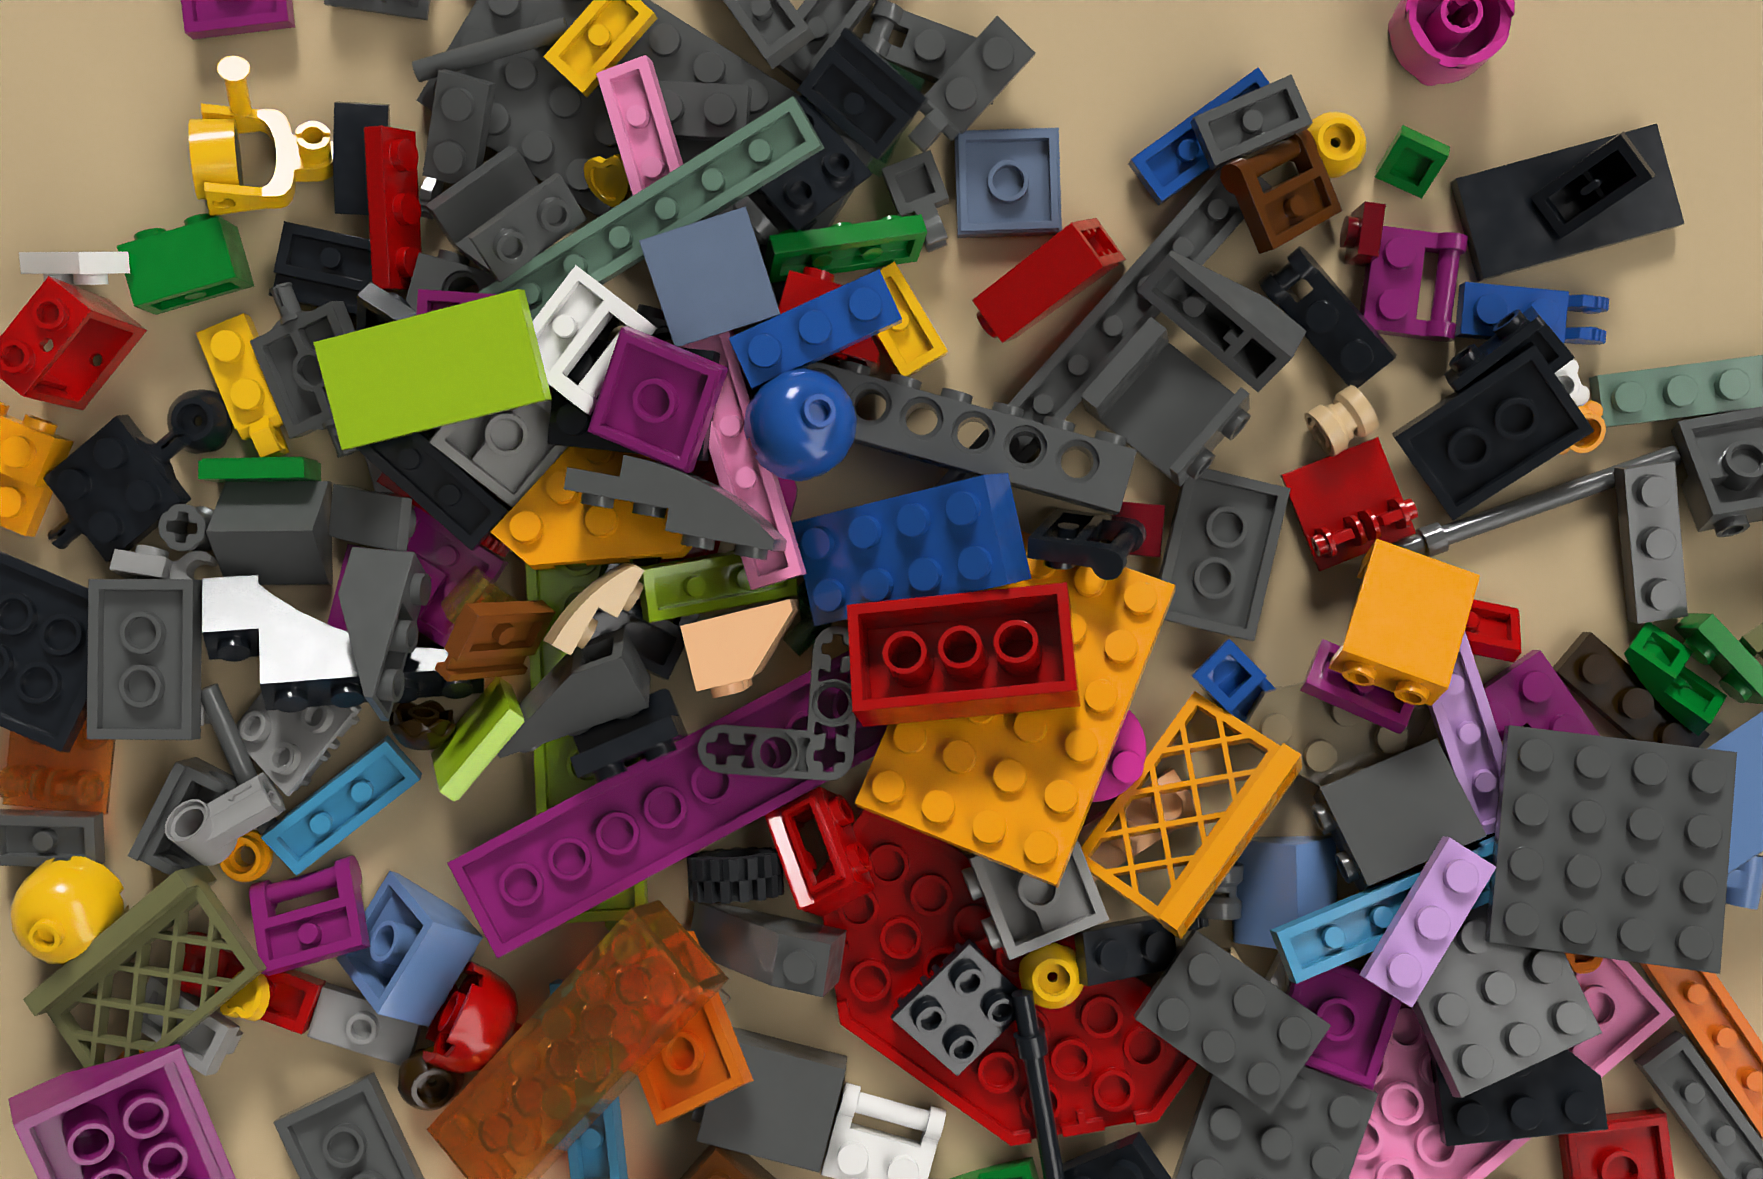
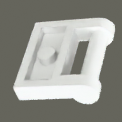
(570, 326)
(875, 1154)

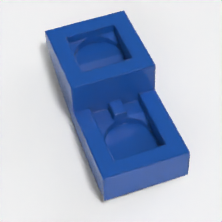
(1231, 680)

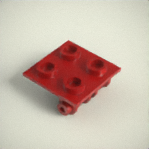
(1349, 503)

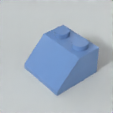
(413, 951)

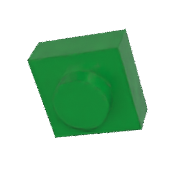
(1412, 161)

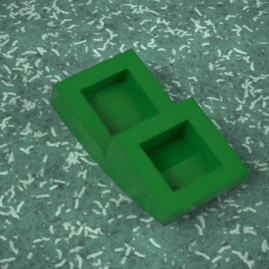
(1661, 668)

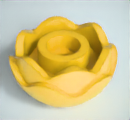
(1350, 138)
(1036, 967)

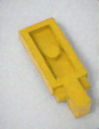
(243, 384)

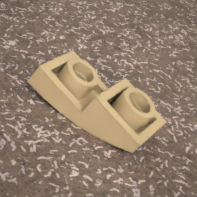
(609, 593)

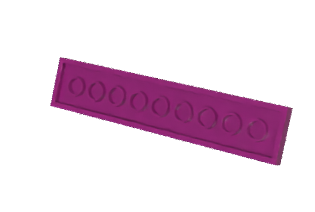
(645, 818)

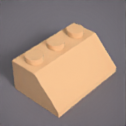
(736, 646)

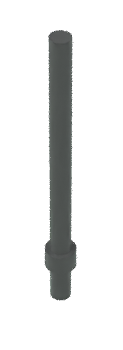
(1435, 539)

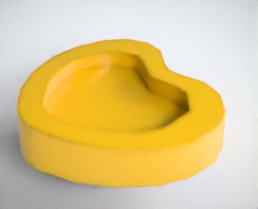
(607, 179)
(250, 1001)

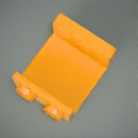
(1406, 624)

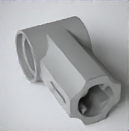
(212, 829)

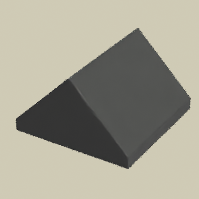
(274, 531)

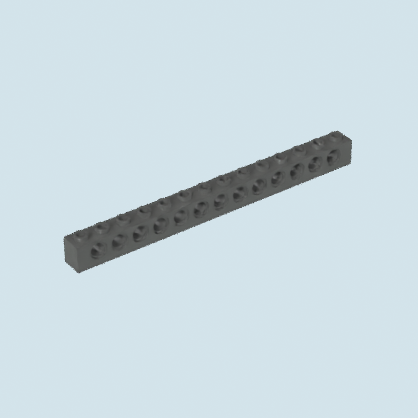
(1108, 455)

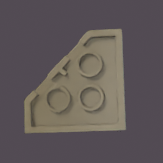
(1328, 737)

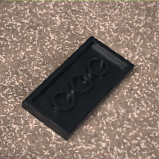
(1511, 232)

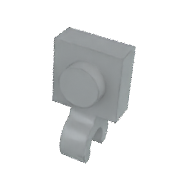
(153, 563)

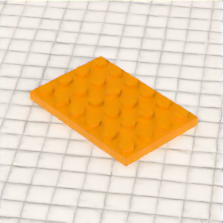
(1026, 779)

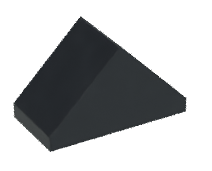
(1592, 185)

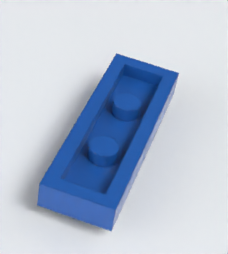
(1177, 155)
(816, 329)

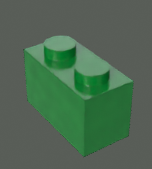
(186, 264)

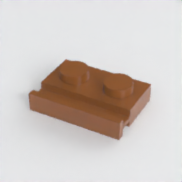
(494, 639)

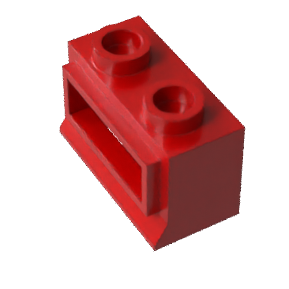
(846, 854)

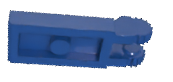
(1484, 305)

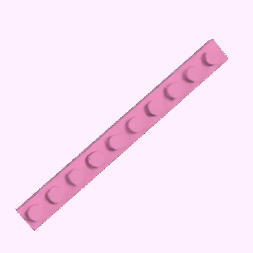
(649, 154)

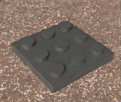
(1499, 1008)
(1306, 1136)

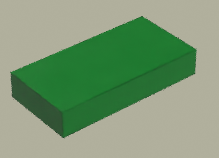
(259, 469)

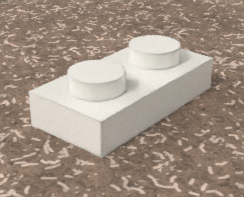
(75, 267)

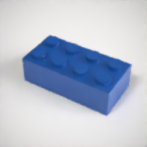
(913, 546)

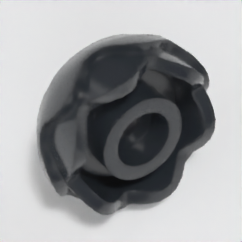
(215, 425)

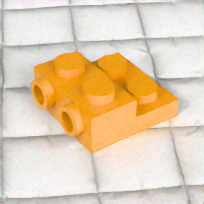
(26, 456)

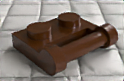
(1290, 205)

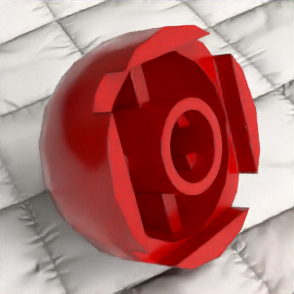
(473, 1022)

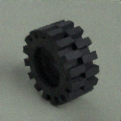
(734, 875)

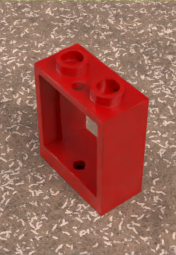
(80, 329)

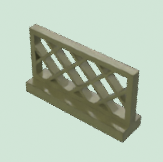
(132, 937)

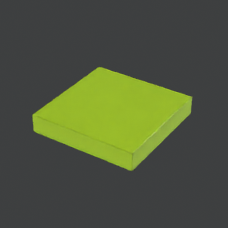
(477, 739)

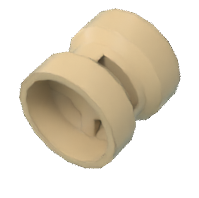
(1339, 422)

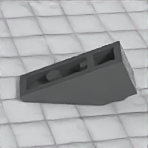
(1225, 318)
(771, 947)

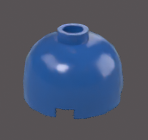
(800, 424)

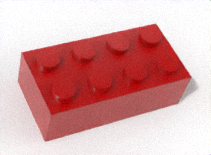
(962, 655)

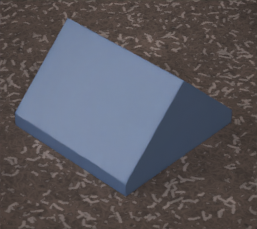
(1283, 882)

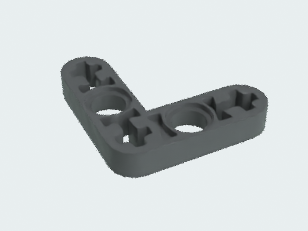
(802, 742)

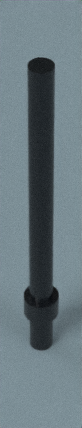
(1032, 1047)

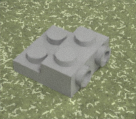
(502, 449)
(1029, 911)

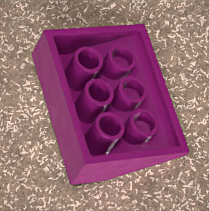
(121, 1122)

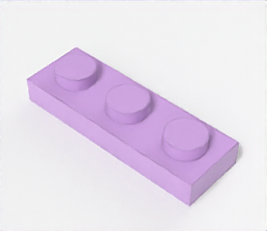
(1427, 921)

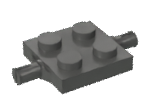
(292, 365)

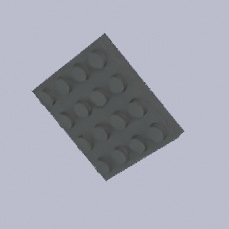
(1612, 848)

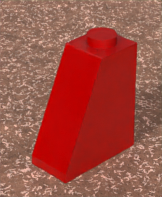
(1047, 279)

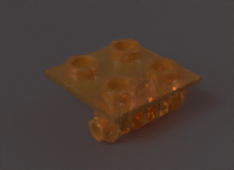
(56, 779)

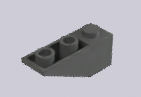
(381, 611)
(583, 691)

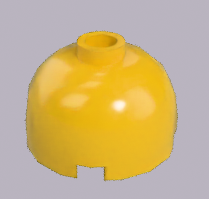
(65, 908)

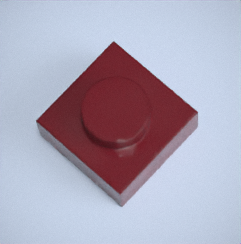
(1363, 233)

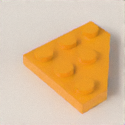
(556, 529)

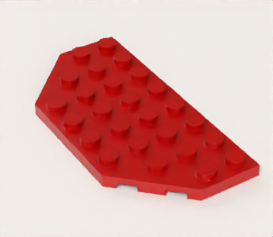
(1099, 1057)

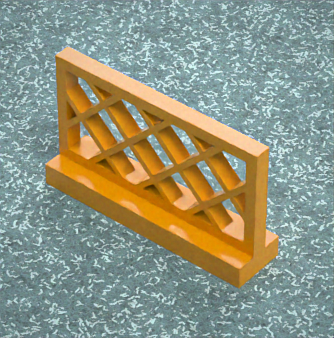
(1228, 837)

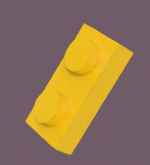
(599, 40)
(914, 341)

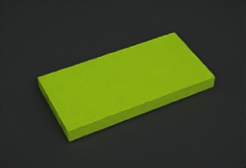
(433, 369)

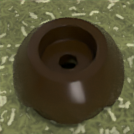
(422, 725)
(423, 1095)

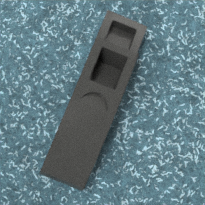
(694, 505)

